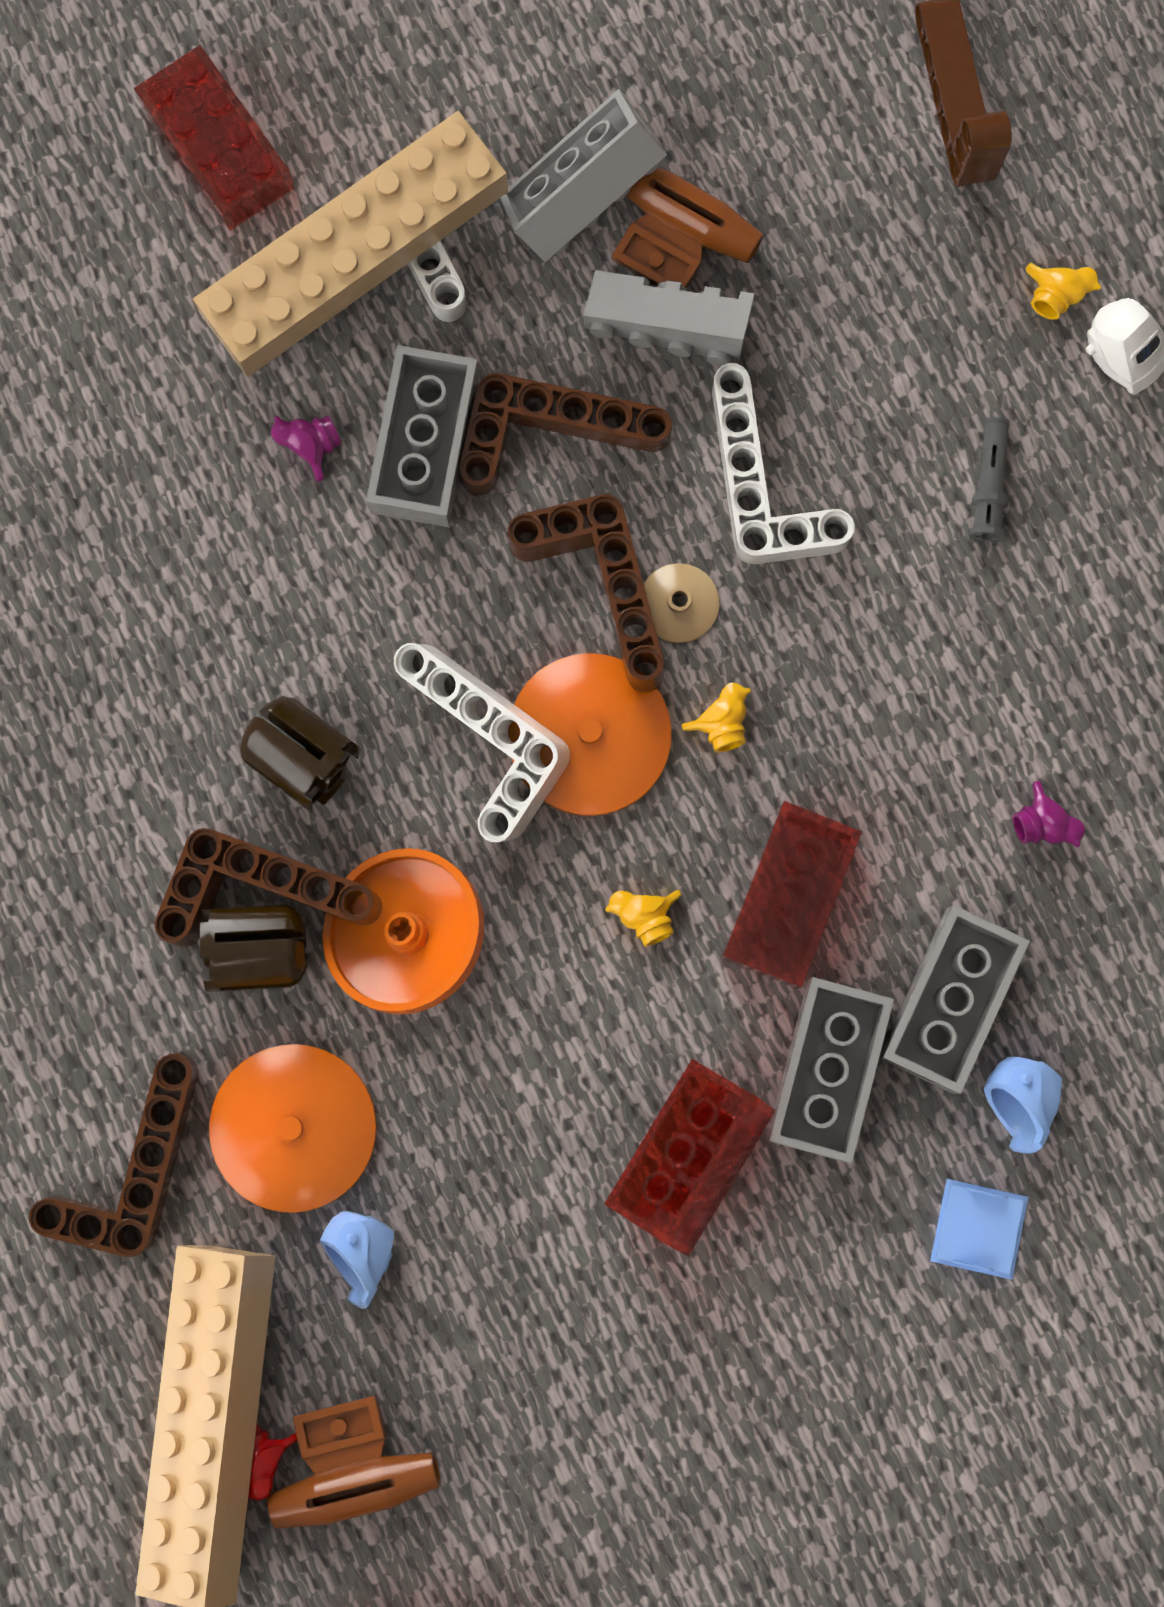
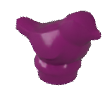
(307, 439)
(1046, 821)

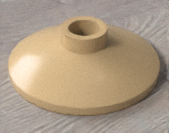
(685, 622)

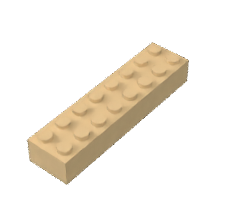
(352, 243)
(205, 1426)

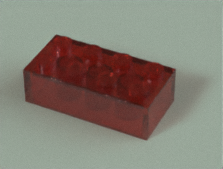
(214, 137)
(791, 895)
(690, 1157)

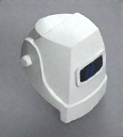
(1127, 344)

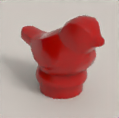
(265, 1461)

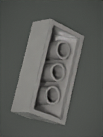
(582, 176)

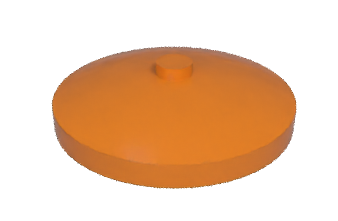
(612, 731)
(419, 943)
(292, 1128)

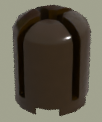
(297, 751)
(253, 948)

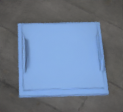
(979, 1229)

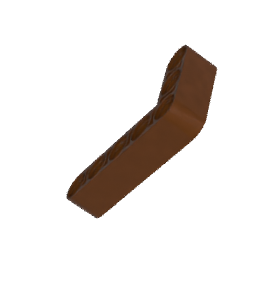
(972, 139)
(551, 418)
(613, 574)
(261, 875)
(139, 1171)

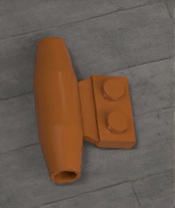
(676, 227)
(351, 1475)

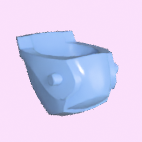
(1024, 1100)
(359, 1251)

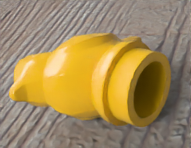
(1060, 288)
(723, 719)
(644, 914)

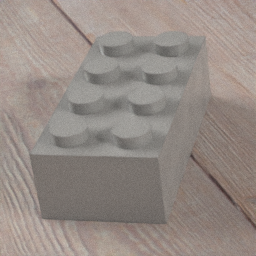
(422, 436)
(953, 999)
(830, 1069)

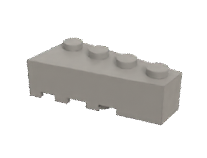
(668, 316)

